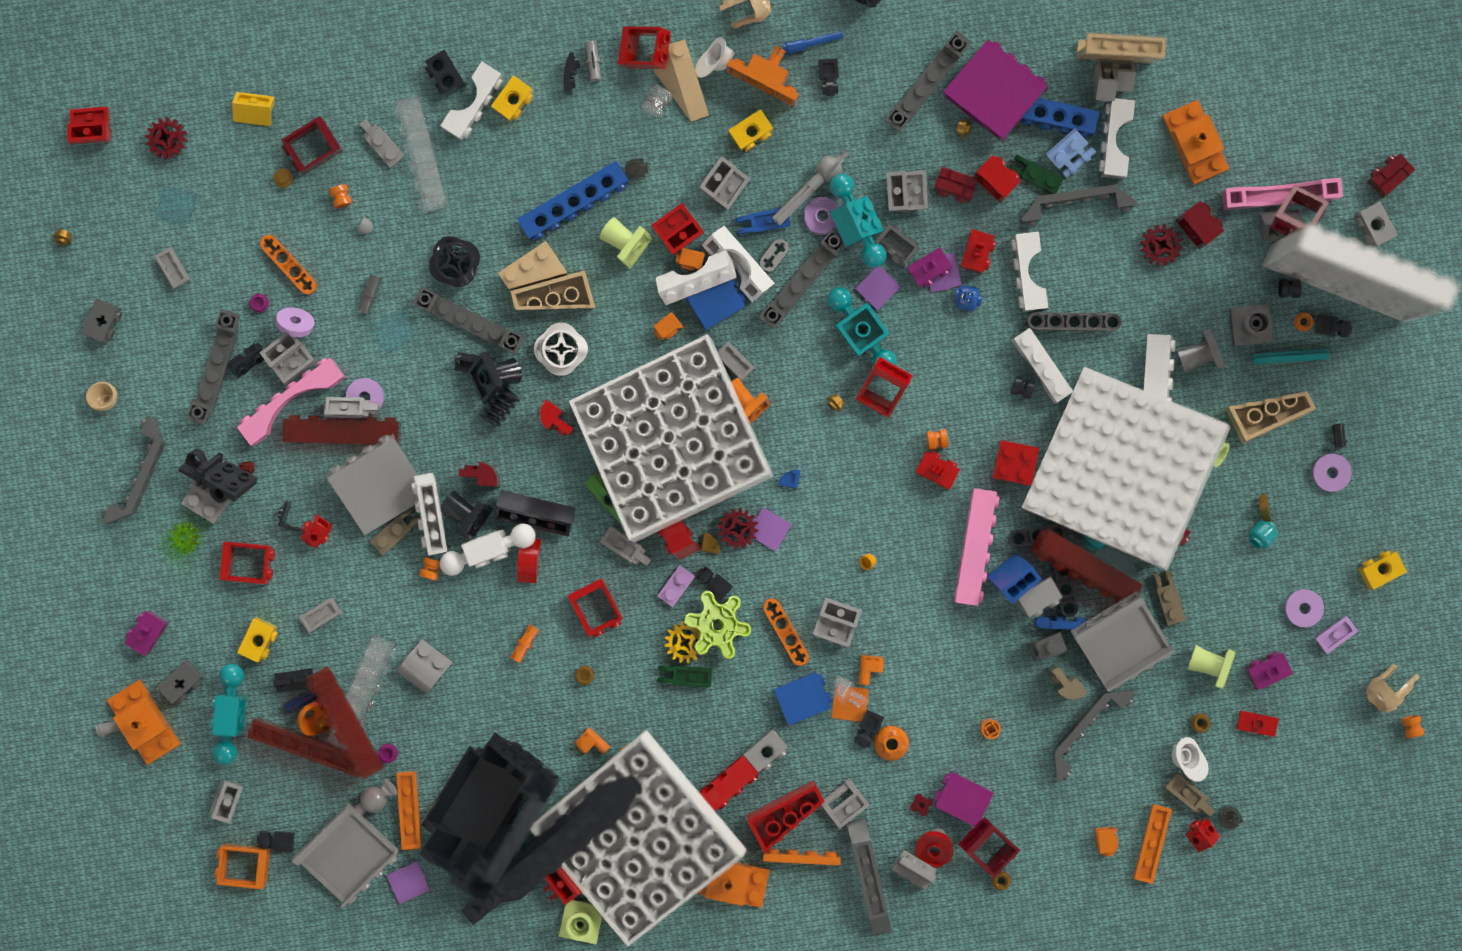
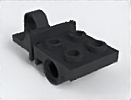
(223, 479)

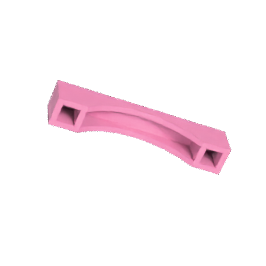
(1275, 195)
(260, 424)

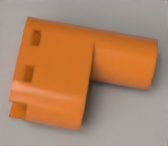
(867, 665)
(590, 739)

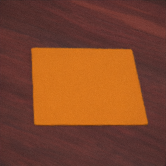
(849, 711)

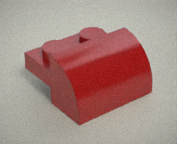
(89, 125)
(677, 229)
(551, 415)

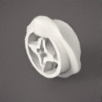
(581, 349)

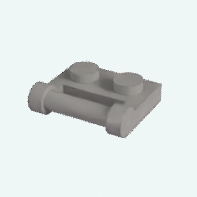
(847, 808)

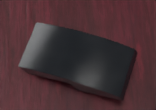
(571, 67)

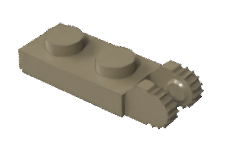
(394, 532)
(1169, 599)

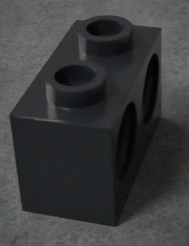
(446, 72)

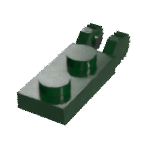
(1038, 175)
(687, 675)

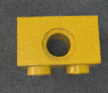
(517, 88)
(757, 121)
(1393, 568)
(249, 647)

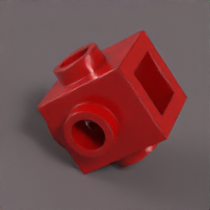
(316, 531)
(1202, 834)

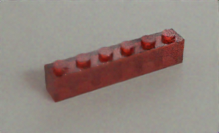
(339, 431)
(1084, 566)
(345, 722)
(300, 745)

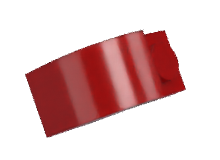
(528, 563)

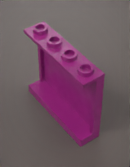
(995, 89)

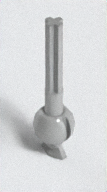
(826, 170)
(374, 798)

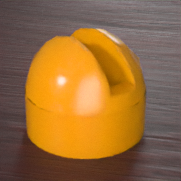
(867, 561)

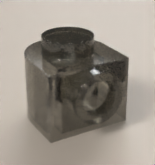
(636, 169)
(1229, 817)

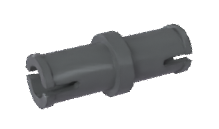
(369, 294)

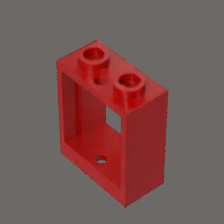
(630, 42)
(893, 375)
(227, 562)
(587, 589)

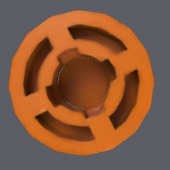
(340, 194)
(932, 439)
(431, 564)
(988, 726)
(1412, 726)

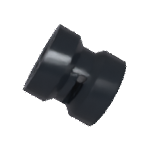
(1289, 288)
(1018, 385)

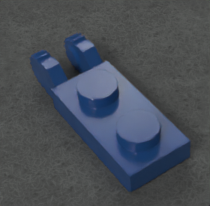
(761, 222)
(1058, 623)

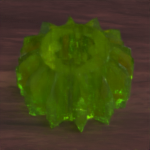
(181, 531)

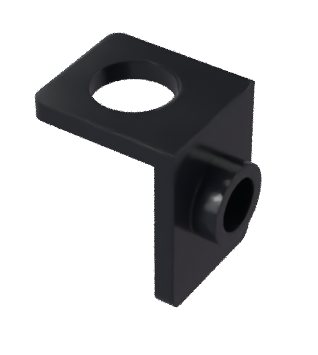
(283, 513)

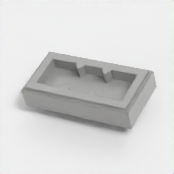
(172, 268)
(735, 361)
(320, 615)

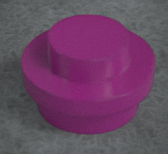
(259, 303)
(388, 753)

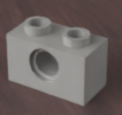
(1385, 228)
(772, 740)
(225, 800)

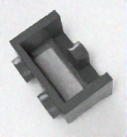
(897, 246)

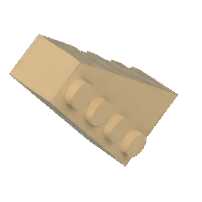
(558, 293)
(1264, 416)

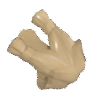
(761, 11)
(1389, 699)

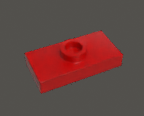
(1257, 723)

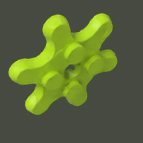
(726, 616)

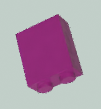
(962, 798)

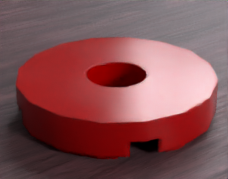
(938, 840)

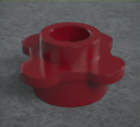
(921, 809)

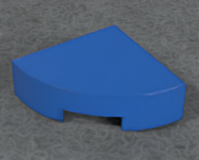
(790, 479)

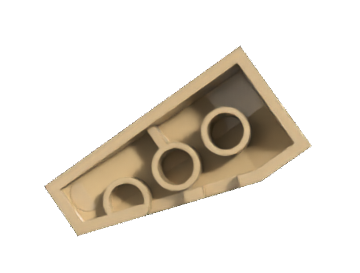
(682, 81)

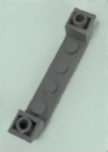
(928, 81)
(1121, 201)
(803, 279)
(468, 320)
(216, 367)
(151, 429)
(1061, 767)
(869, 876)

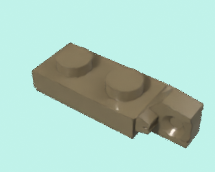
(1189, 794)

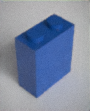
(717, 303)
(1014, 578)
(803, 697)

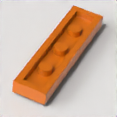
(409, 810)
(1152, 843)
(809, 857)

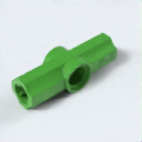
(599, 489)

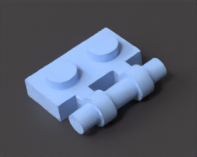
(1067, 149)

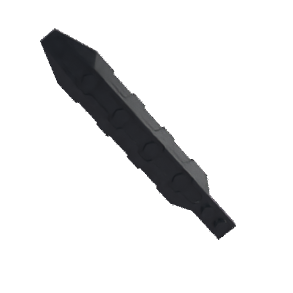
(558, 843)

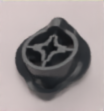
(472, 253)

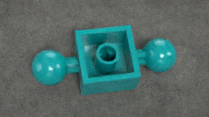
(857, 221)
(840, 300)
(228, 714)

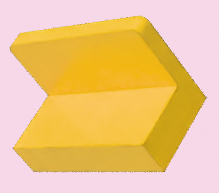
(252, 108)

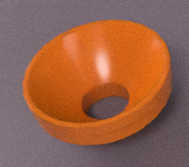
(307, 725)
(884, 735)

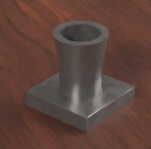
(1242, 328)
(1201, 353)

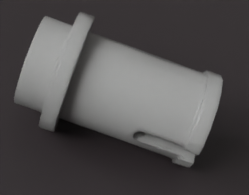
(106, 728)

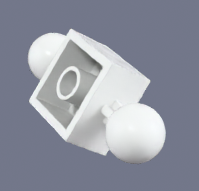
(491, 546)

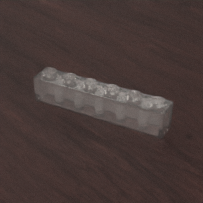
(422, 154)
(368, 679)

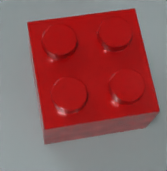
(997, 178)
(1015, 463)

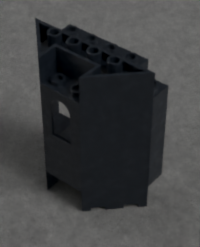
(475, 810)

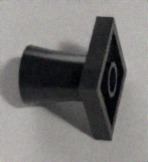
(490, 377)
(469, 516)

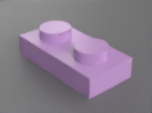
(676, 586)
(1336, 634)

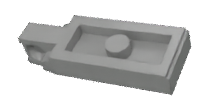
(382, 144)
(349, 407)
(623, 546)

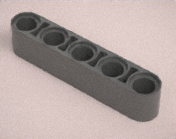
(1082, 319)

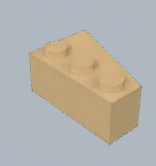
(533, 268)

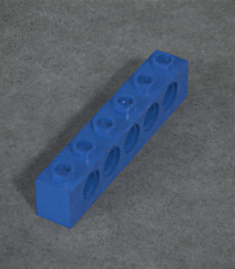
(1087, 117)
(577, 191)

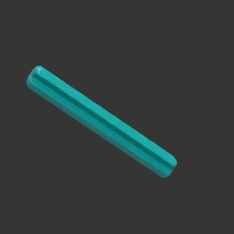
(1290, 356)

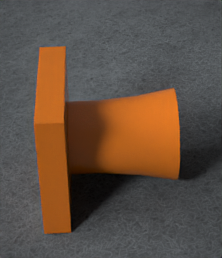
(752, 406)

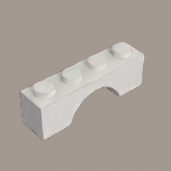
(460, 122)
(1114, 161)
(716, 271)
(753, 278)
(1032, 296)
(1037, 357)

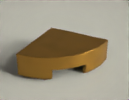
(1264, 507)
(710, 544)

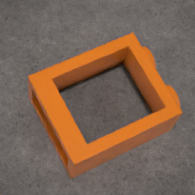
(262, 867)

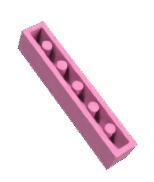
(975, 547)

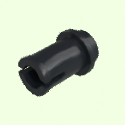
(1339, 435)

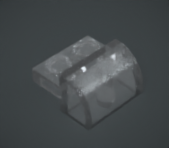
(843, 690)

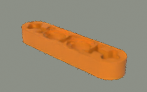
(290, 263)
(783, 633)

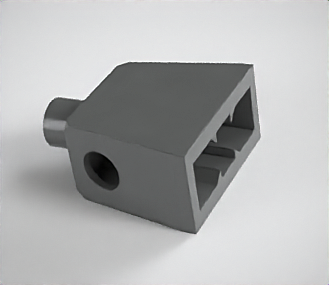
(1047, 646)

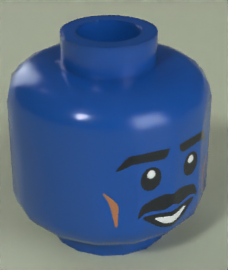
(967, 298)

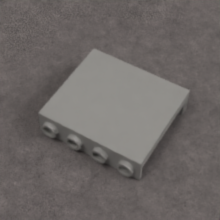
(375, 483)
(1122, 641)
(347, 854)

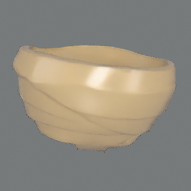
(101, 396)

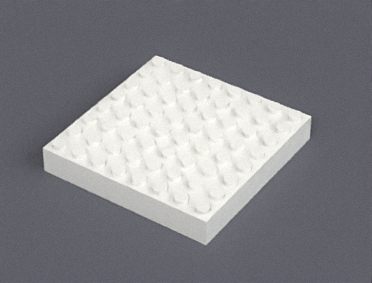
(1360, 274)
(670, 438)
(1126, 468)
(656, 852)

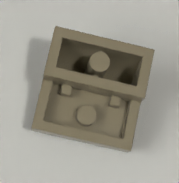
(1066, 687)

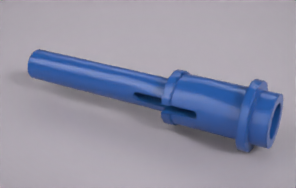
(802, 44)

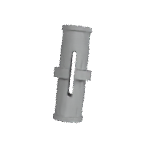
(591, 47)

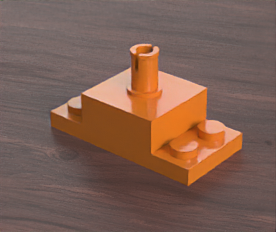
(765, 75)
(1196, 142)
(143, 722)
(739, 885)

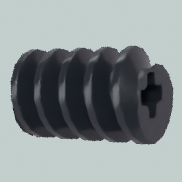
(500, 407)

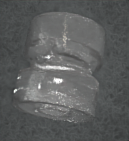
(656, 102)

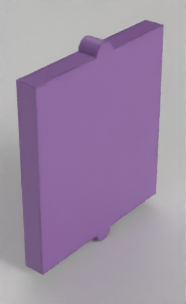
(949, 281)
(878, 288)
(771, 529)
(408, 882)

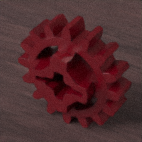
(175, 136)
(1165, 238)
(734, 515)

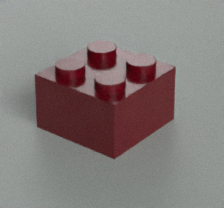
(1200, 224)

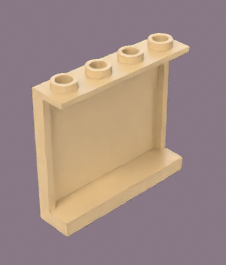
(1121, 48)

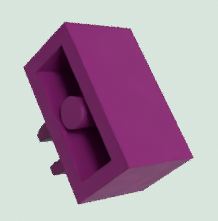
(930, 267)
(146, 632)
(1268, 670)

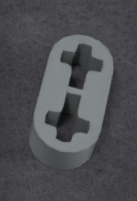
(777, 258)

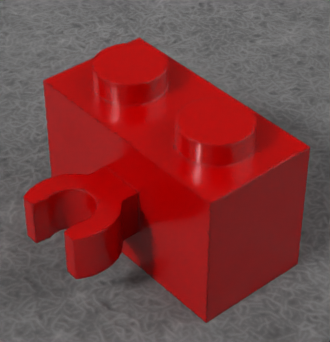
(977, 251)
(937, 470)
(561, 886)

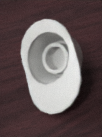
(714, 58)
(1190, 759)

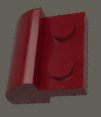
(486, 474)

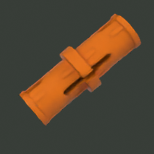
(524, 643)

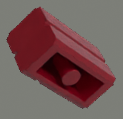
(1391, 175)
(955, 184)

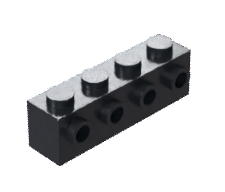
(539, 513)

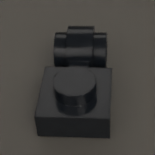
(828, 71)
(1327, 326)
(717, 586)
(871, 723)
(282, 840)

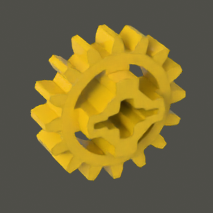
(676, 647)

